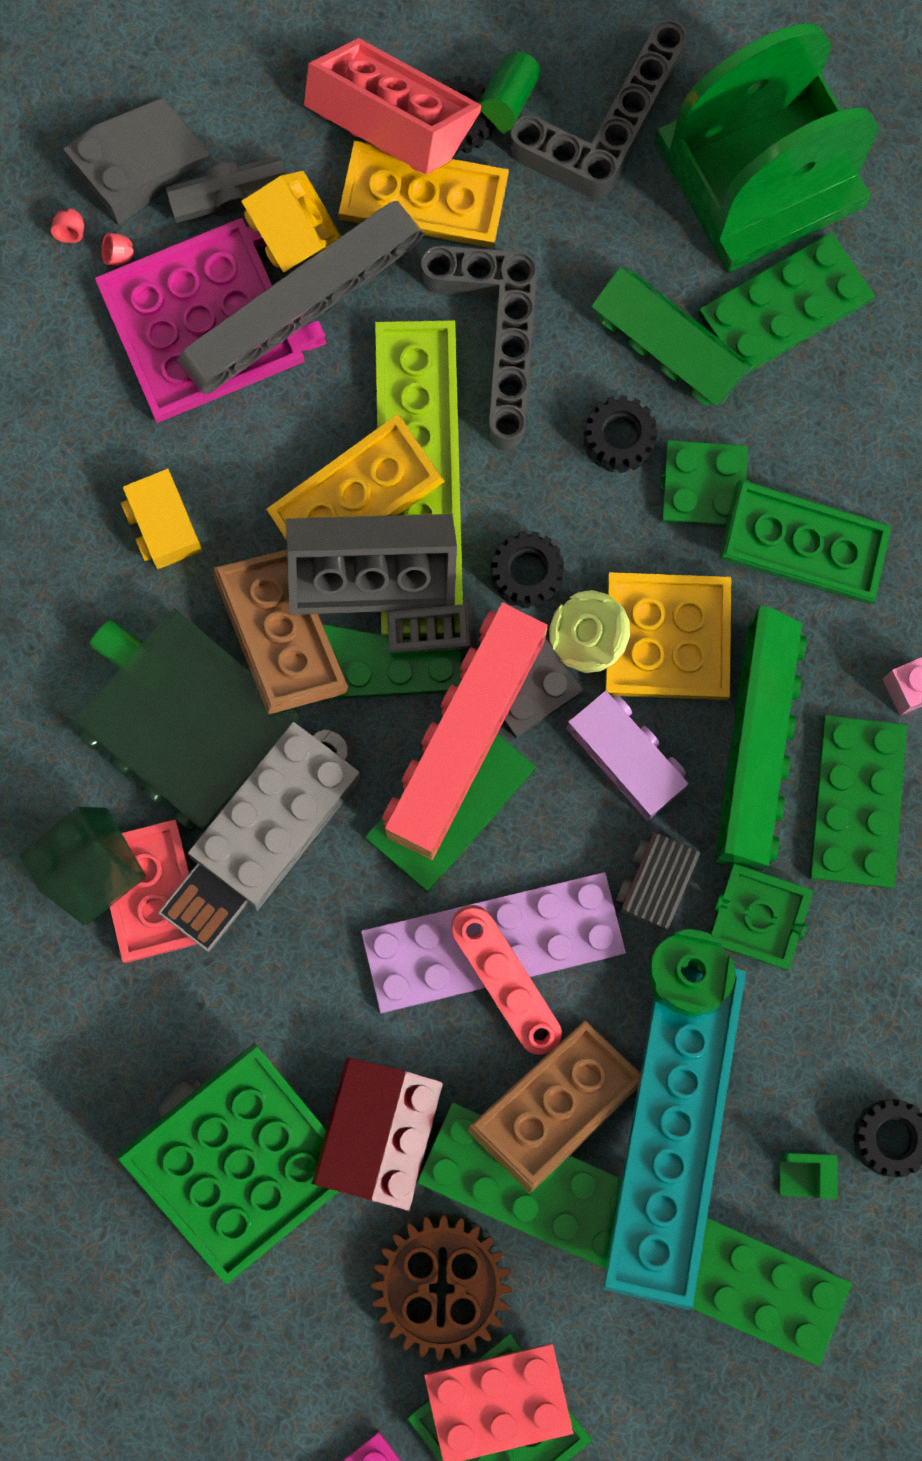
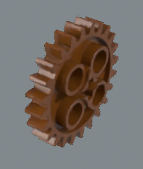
(402, 1285)

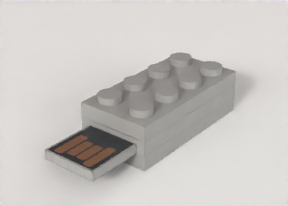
(261, 832)

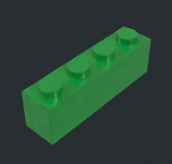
(670, 336)

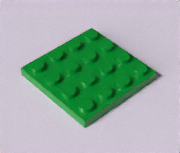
(233, 1163)

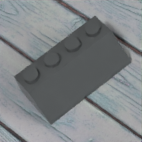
(370, 563)

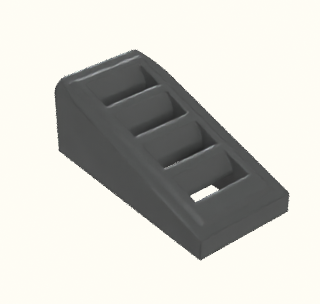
(447, 613)

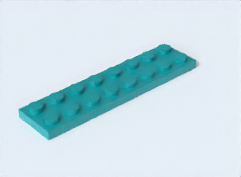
(672, 1152)

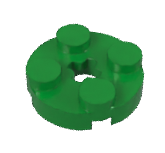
(673, 989)

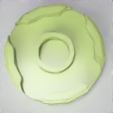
(589, 631)

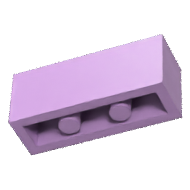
(628, 754)

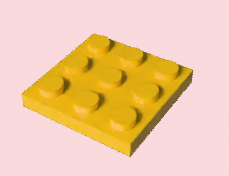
(676, 636)

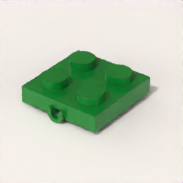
(701, 481)
(761, 916)

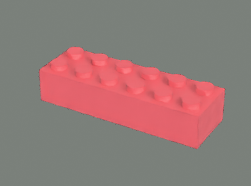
(466, 731)

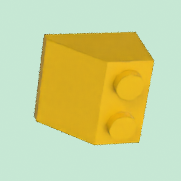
(290, 220)

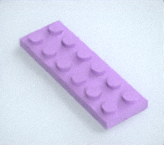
(544, 926)

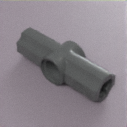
(222, 188)

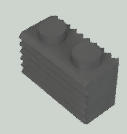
(658, 881)

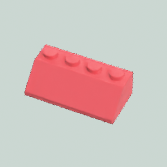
(390, 104)

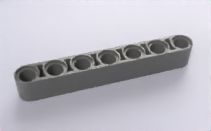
(300, 297)

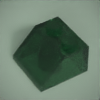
(83, 863)

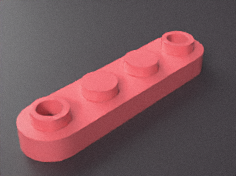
(506, 979)

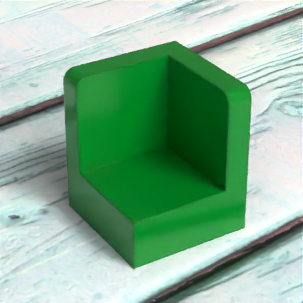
(808, 1175)

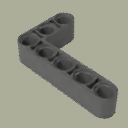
(617, 124)
(509, 331)

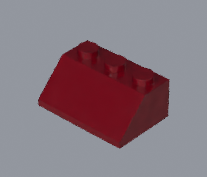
(377, 1133)

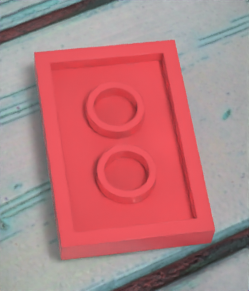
(135, 915)
(498, 1403)

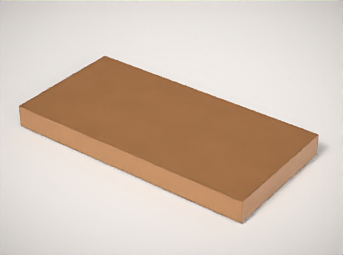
(284, 651)
(556, 1106)

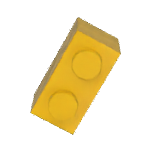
(161, 518)

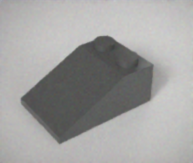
(135, 157)

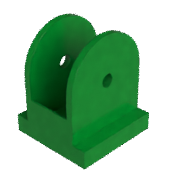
(768, 147)

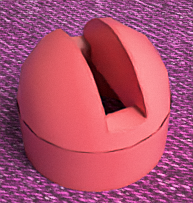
(67, 226)
(116, 249)

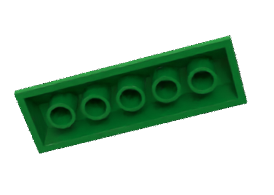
(759, 740)

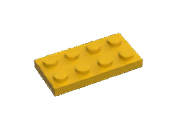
(451, 203)
(371, 478)

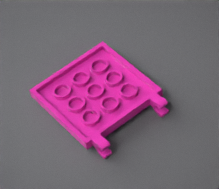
(179, 297)

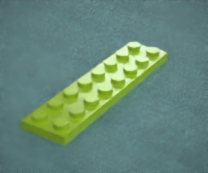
(420, 384)

